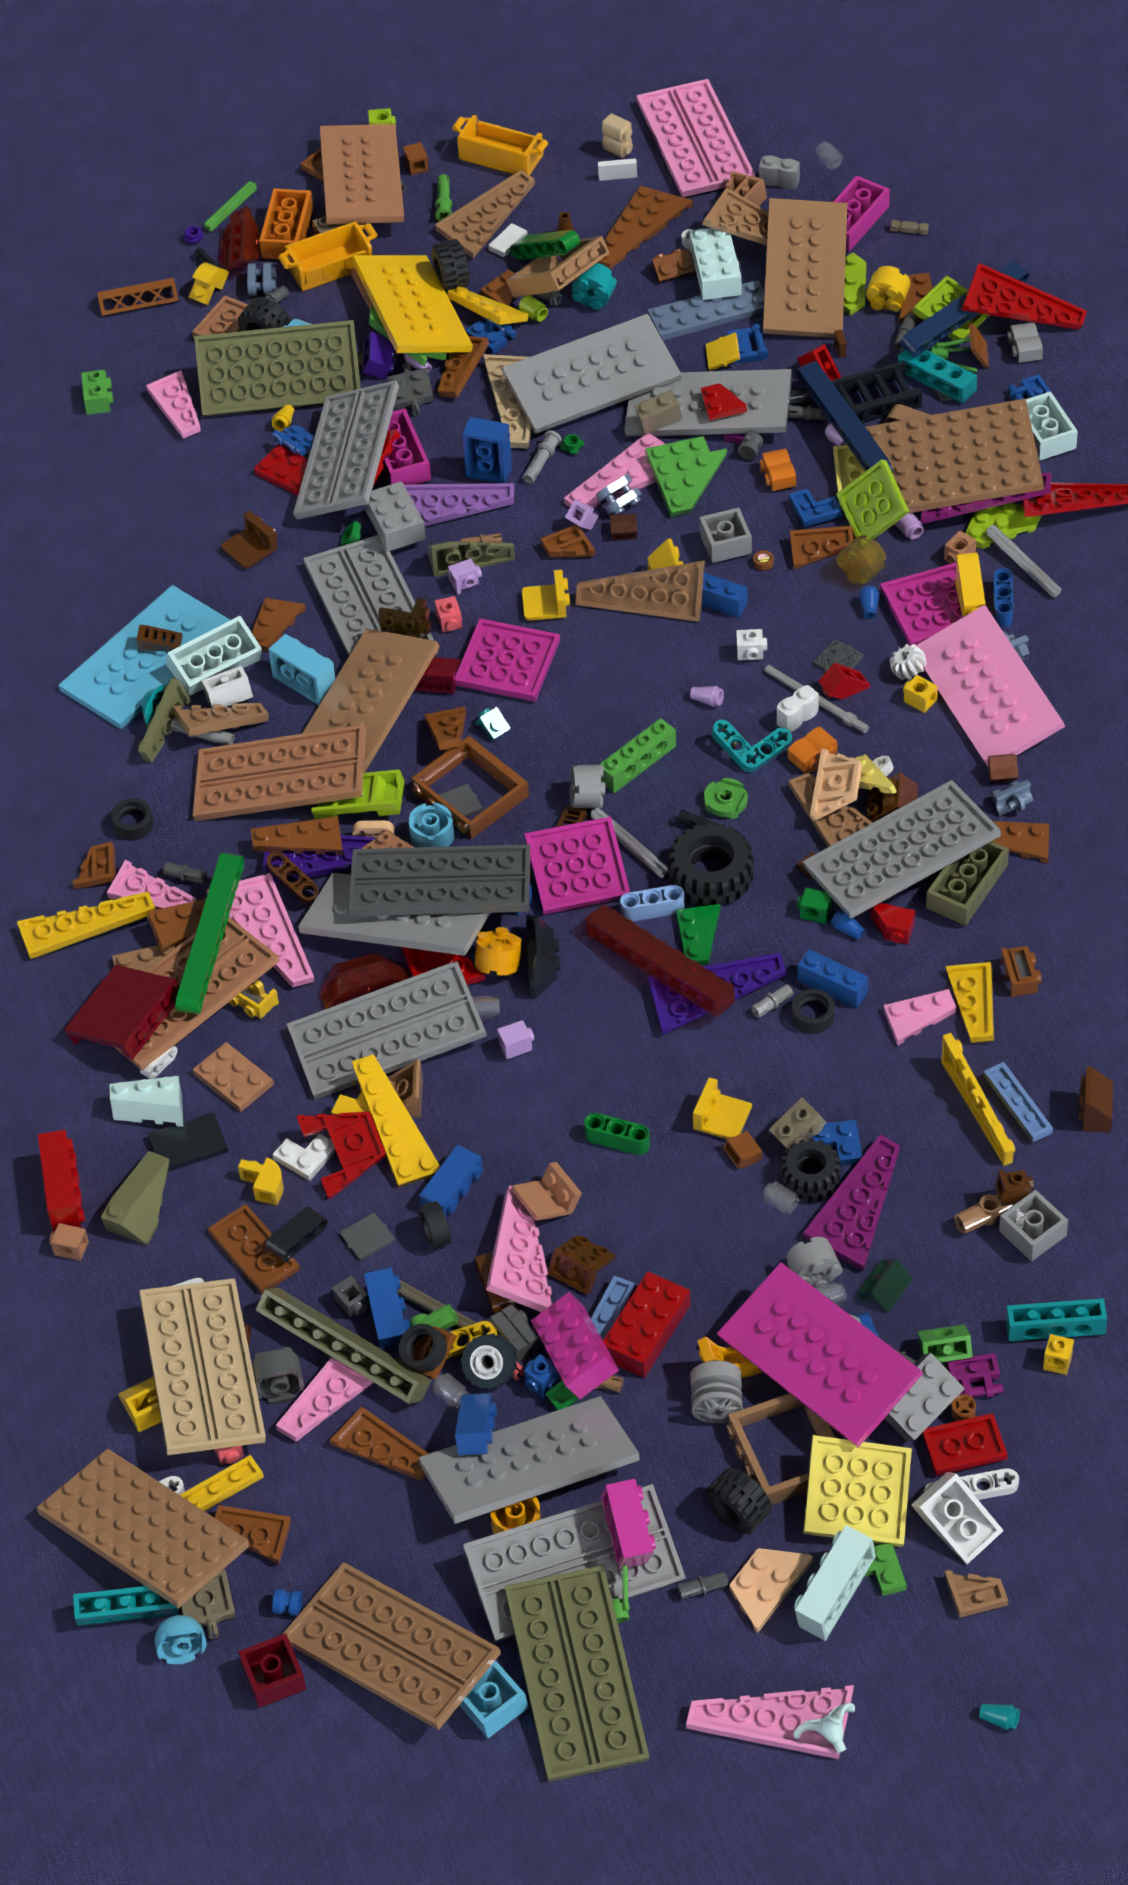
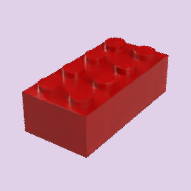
(61, 1179)
(647, 1323)

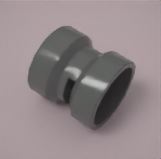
(750, 446)

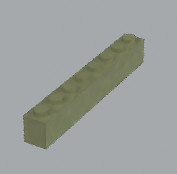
(343, 1345)

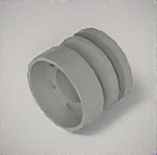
(716, 1391)

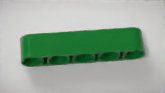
(545, 244)

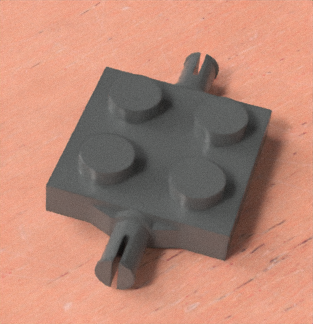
(413, 389)

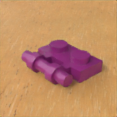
(977, 1369)

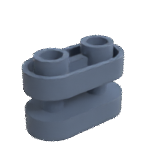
(268, 284)
(616, 506)

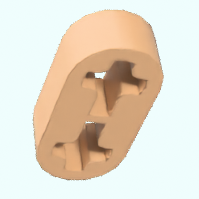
(372, 828)

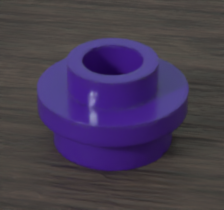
(193, 234)

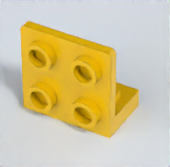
(719, 1113)

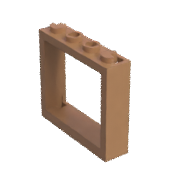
(544, 272)
(736, 1420)

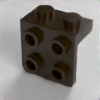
(406, 623)

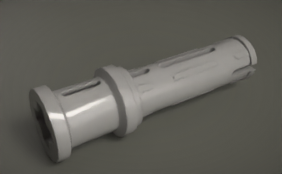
(544, 451)

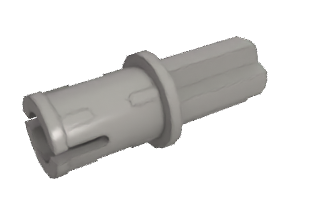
(771, 1001)

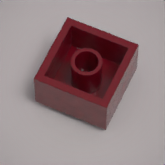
(272, 1670)

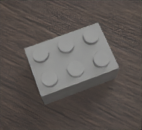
(395, 516)
(924, 1399)

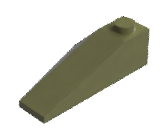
(482, 554)
(137, 1203)

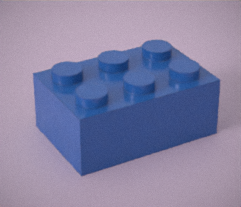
(487, 450)

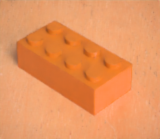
(285, 221)

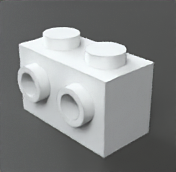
(227, 687)

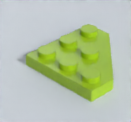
(854, 284)
(1006, 517)

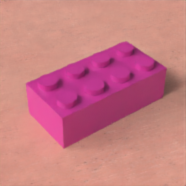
(865, 205)
(407, 459)
(574, 1345)

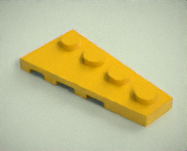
(486, 307)

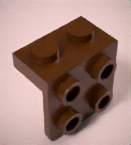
(252, 543)

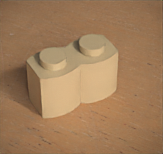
(617, 135)

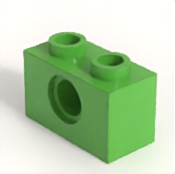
(946, 1343)

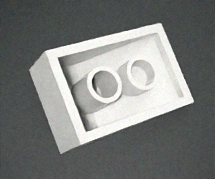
(957, 1517)

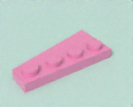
(175, 402)
(135, 881)
(324, 1396)

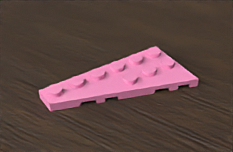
(631, 462)
(263, 914)
(518, 1260)
(772, 1718)

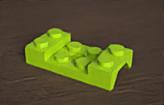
(380, 793)

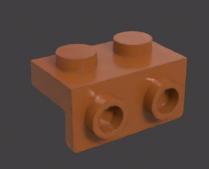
(673, 265)

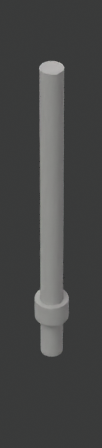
(847, 717)

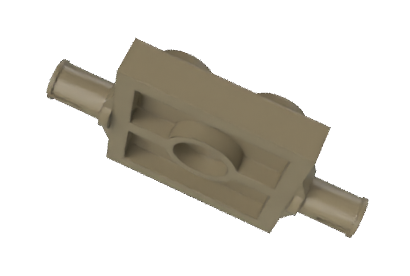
(211, 1604)

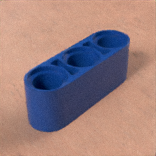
(1003, 597)

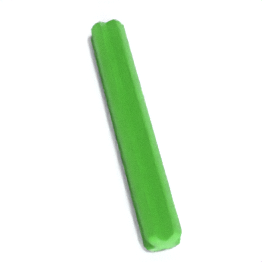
(233, 203)

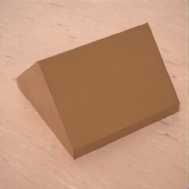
(408, 1086)

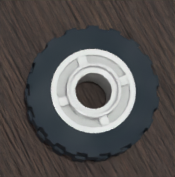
(474, 1361)

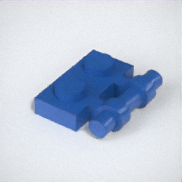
(496, 339)
(1030, 386)
(296, 439)

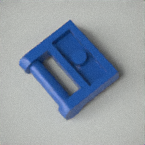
(745, 349)

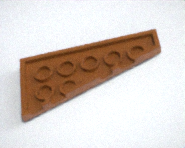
(640, 221)

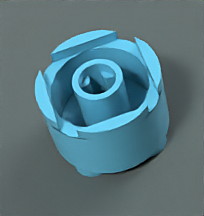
(431, 826)

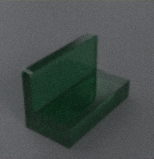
(886, 1284)

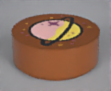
(763, 560)

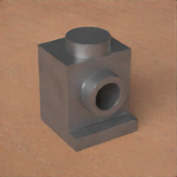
(351, 1297)

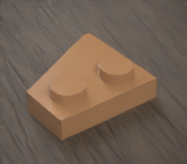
(975, 1594)

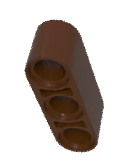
(289, 868)
(483, 1265)

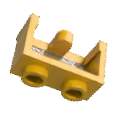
(255, 1000)

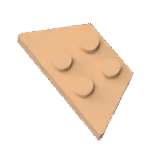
(835, 783)
(766, 1582)

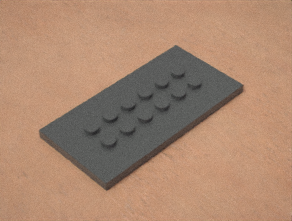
(440, 880)

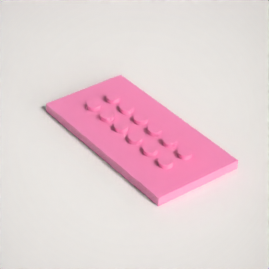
(694, 136)
(988, 686)

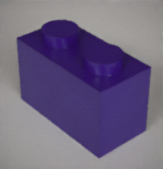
(377, 356)

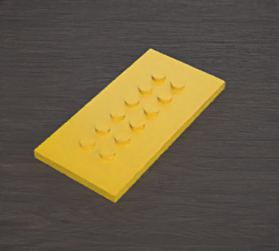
(412, 304)

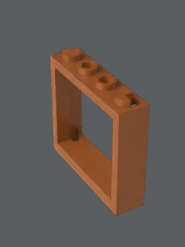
(488, 762)

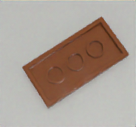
(244, 1241)

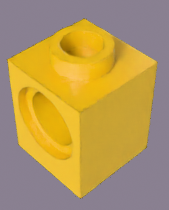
(920, 693)
(1058, 1354)

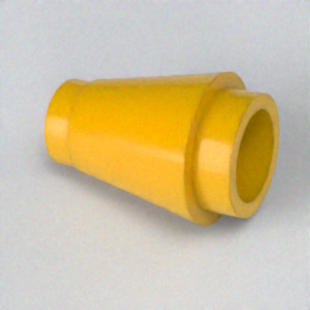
(283, 418)

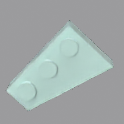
(148, 1100)

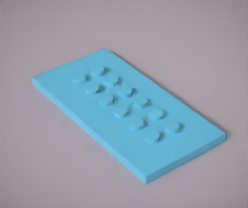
(121, 675)

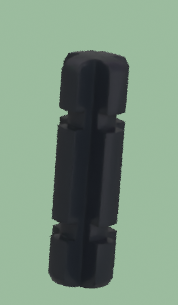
(203, 257)

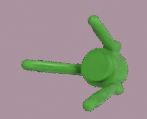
(943, 350)
(620, 1605)

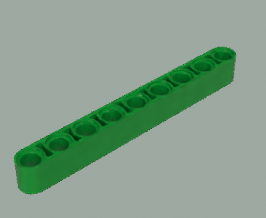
(209, 933)

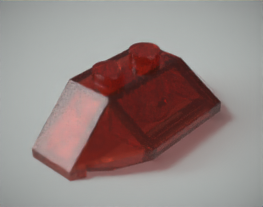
(239, 241)
(360, 977)

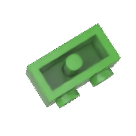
(96, 392)

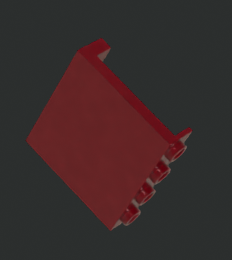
(124, 1010)

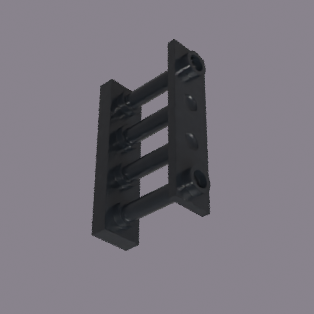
(880, 407)

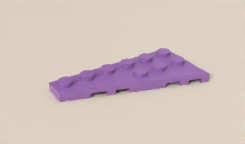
(451, 501)

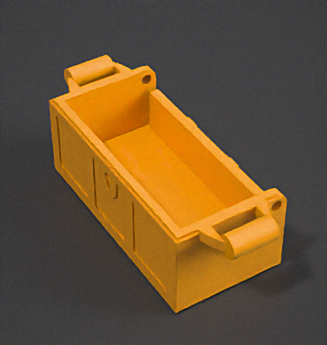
(498, 146)
(327, 254)

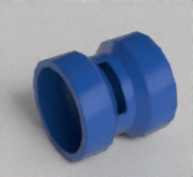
(287, 1602)

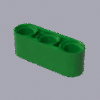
(604, 1129)

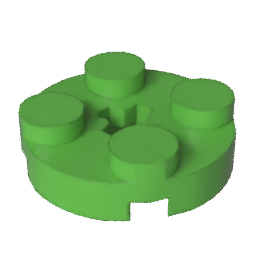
(725, 808)

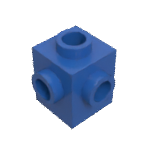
(541, 1375)

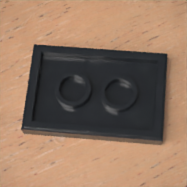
(189, 1144)

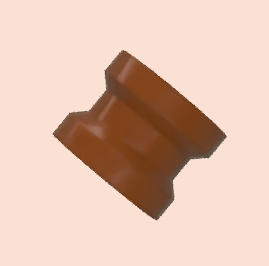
(963, 1403)

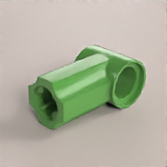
(442, 1318)

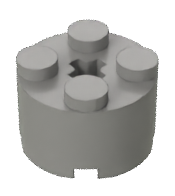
(586, 786)
(814, 1261)

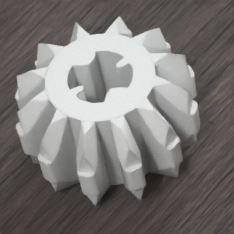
(908, 662)

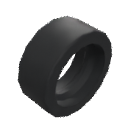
(136, 831)
(812, 1025)
(434, 1224)
(409, 1340)

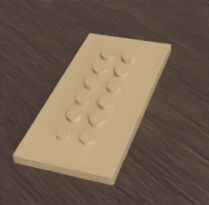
(202, 1366)

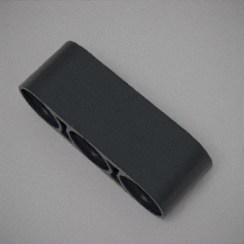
(296, 1234)

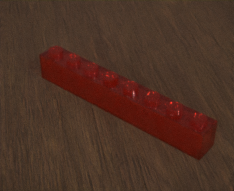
(660, 960)

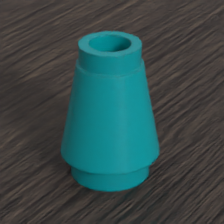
(1001, 1715)

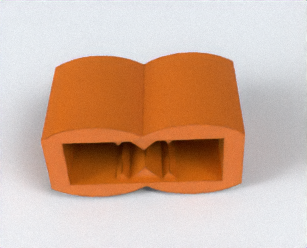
(778, 469)
(806, 751)

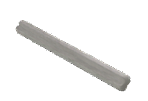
(1023, 561)
(634, 846)

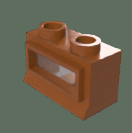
(1020, 970)

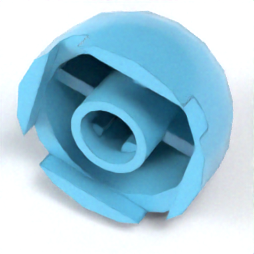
(179, 1639)

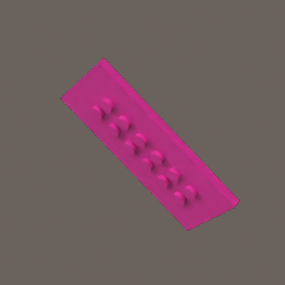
(820, 1354)

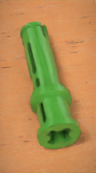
(443, 203)

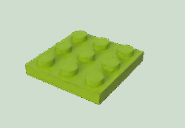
(939, 297)
(873, 501)

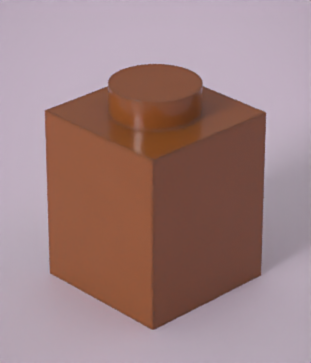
(415, 158)

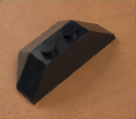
(541, 955)

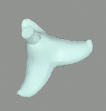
(829, 1726)

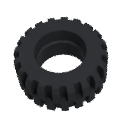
(711, 843)

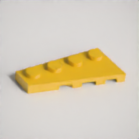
(975, 998)

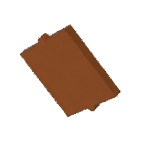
(978, 346)

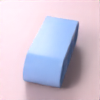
(652, 903)

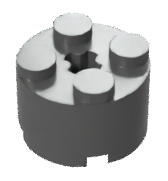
(277, 1375)

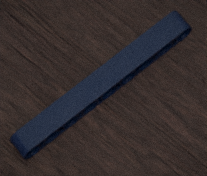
(949, 318)
(841, 415)

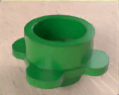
(572, 444)

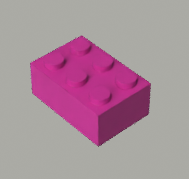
(627, 1523)

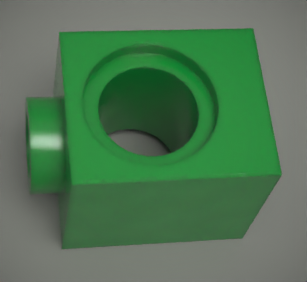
(814, 905)

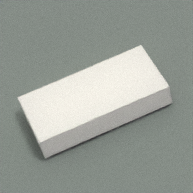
(617, 169)
(502, 243)

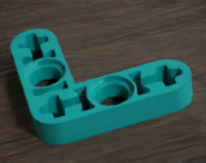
(748, 751)

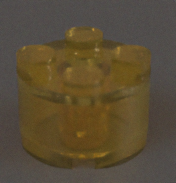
(862, 560)

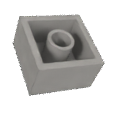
(725, 535)
(1033, 1225)

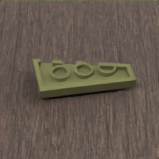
(160, 725)

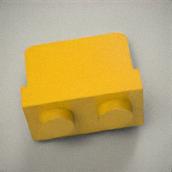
(546, 600)

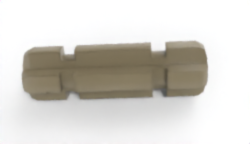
(909, 227)

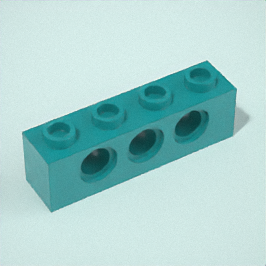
(940, 374)
(1056, 1318)
(120, 1605)

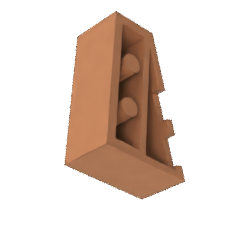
(748, 187)

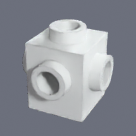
(750, 644)

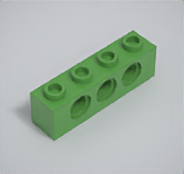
(638, 755)

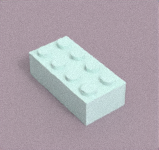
(715, 263)
(213, 654)
(834, 1582)

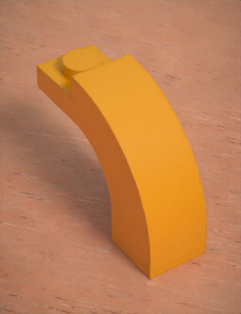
(712, 1352)

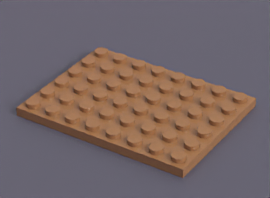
(962, 455)

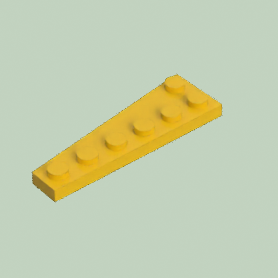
(54, 932)
(970, 1090)
(403, 1143)

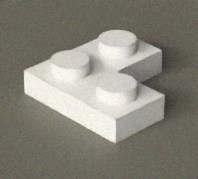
(305, 1161)

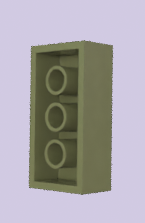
(967, 882)

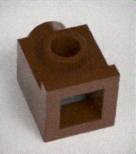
(1013, 1185)

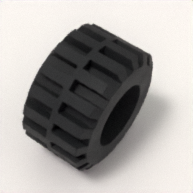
(451, 264)
(262, 314)
(813, 1155)
(738, 1501)

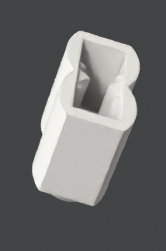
(797, 708)

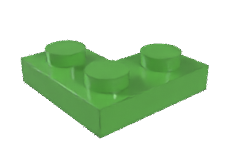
(887, 1570)

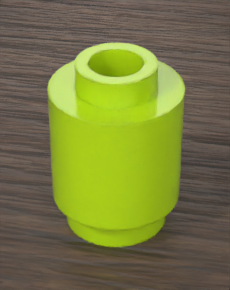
(535, 308)

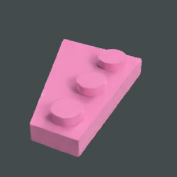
(914, 1014)

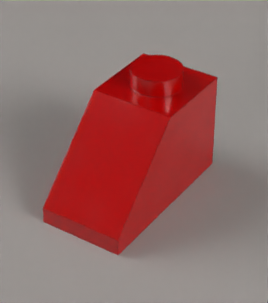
(823, 358)
(842, 681)
(893, 922)

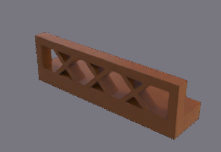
(135, 290)

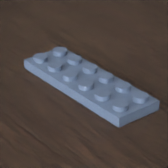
(700, 314)

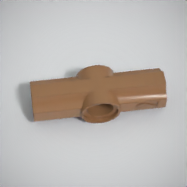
(983, 1213)

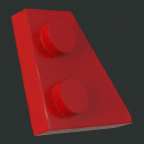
(721, 402)

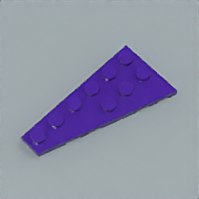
(320, 864)
(745, 975)

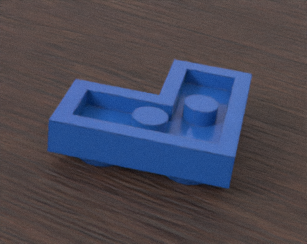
(811, 511)
(845, 1138)

